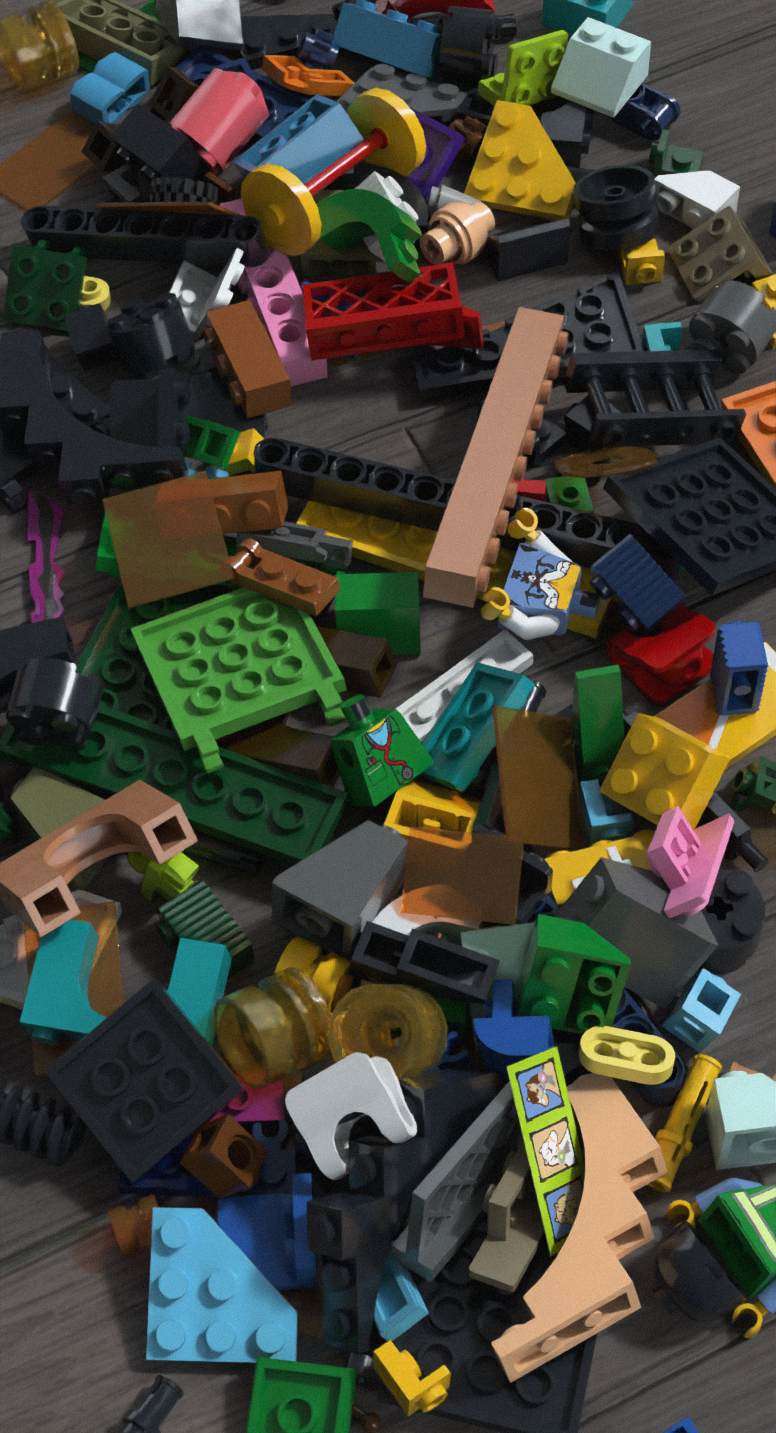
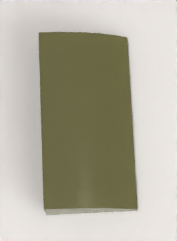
(112, 27)

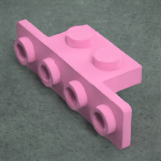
(688, 859)

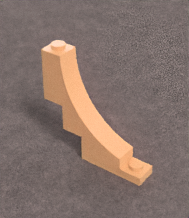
(586, 1282)

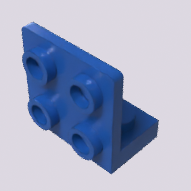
(274, 1233)

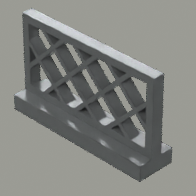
(452, 1195)

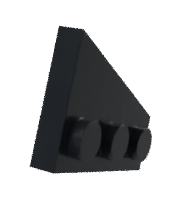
(279, 34)

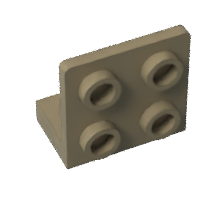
(717, 254)

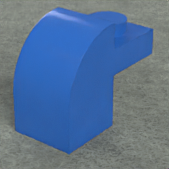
(508, 1038)

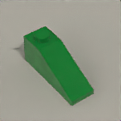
(597, 721)

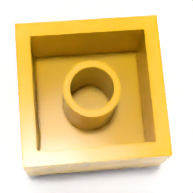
(663, 770)

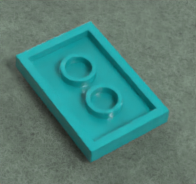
(466, 727)

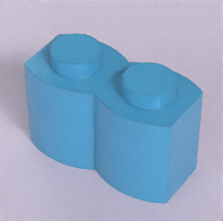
(110, 89)

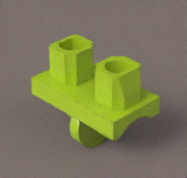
(167, 878)

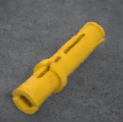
(683, 1119)

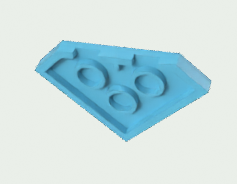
(211, 1296)

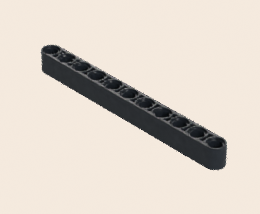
(423, 499)

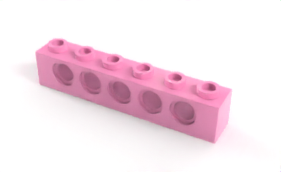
(281, 310)

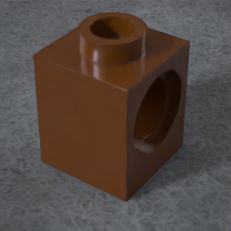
(224, 1157)

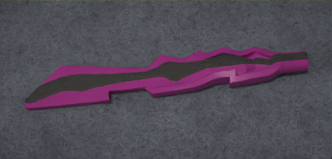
(44, 576)

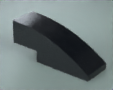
(423, 961)

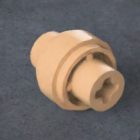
(457, 233)

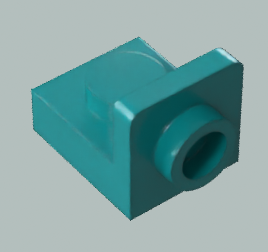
(662, 336)

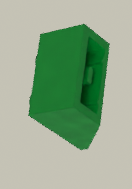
(571, 976)

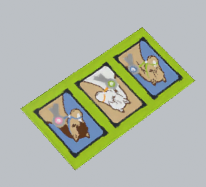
(549, 1141)

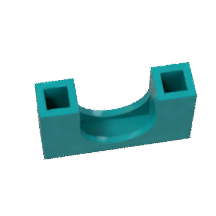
(58, 985)

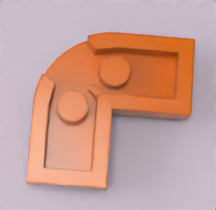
(294, 75)

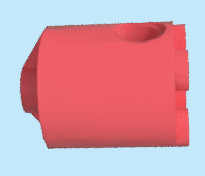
(221, 117)

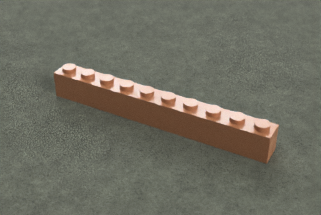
(495, 459)

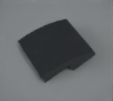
(213, 402)

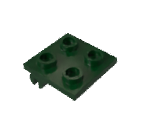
(44, 285)

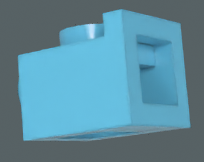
(702, 1010)

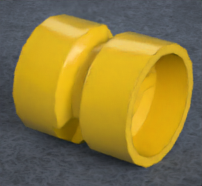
(327, 971)

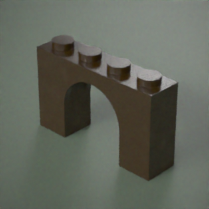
(366, 668)

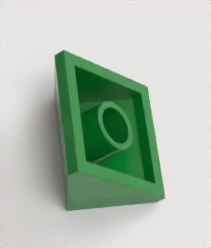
(381, 607)

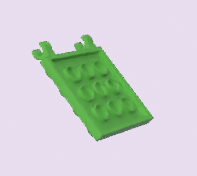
(236, 667)

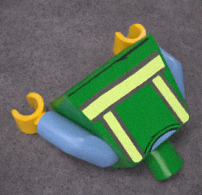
(743, 1229)

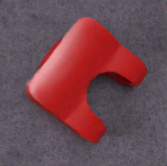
(669, 661)

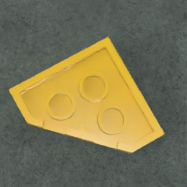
(520, 167)

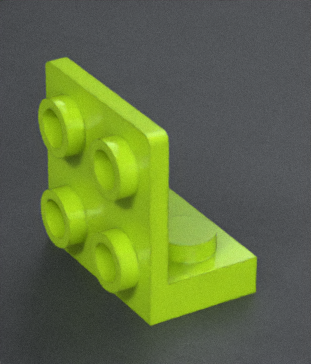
(528, 71)

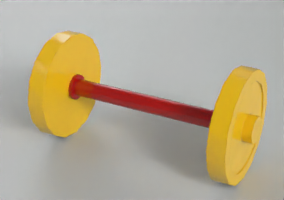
(287, 205)

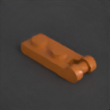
(282, 578)

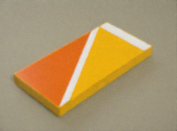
(730, 734)

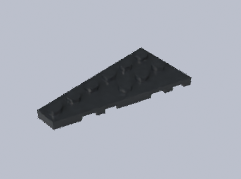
(594, 318)

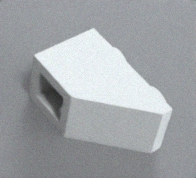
(694, 196)

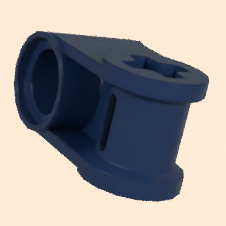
(644, 112)

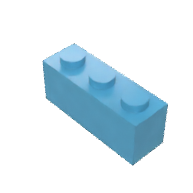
(389, 38)

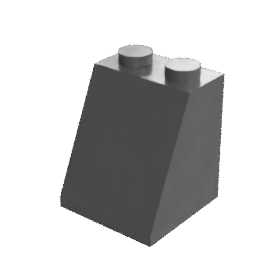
(341, 888)
(628, 911)

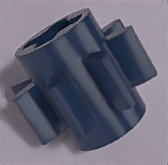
(318, 50)

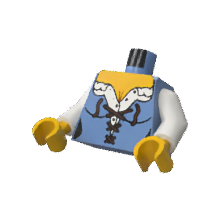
(539, 587)

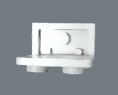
(204, 292)

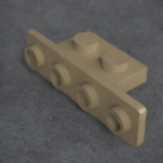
(513, 1226)

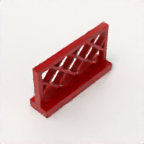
(385, 325)

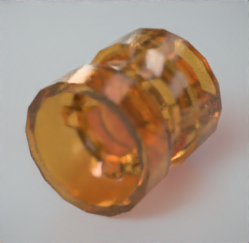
(134, 1224)

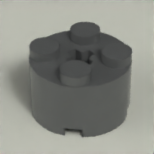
(734, 324)

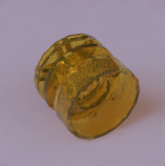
(37, 45)
(370, 1012)
(273, 1027)

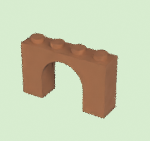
(131, 820)

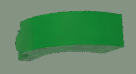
(363, 213)

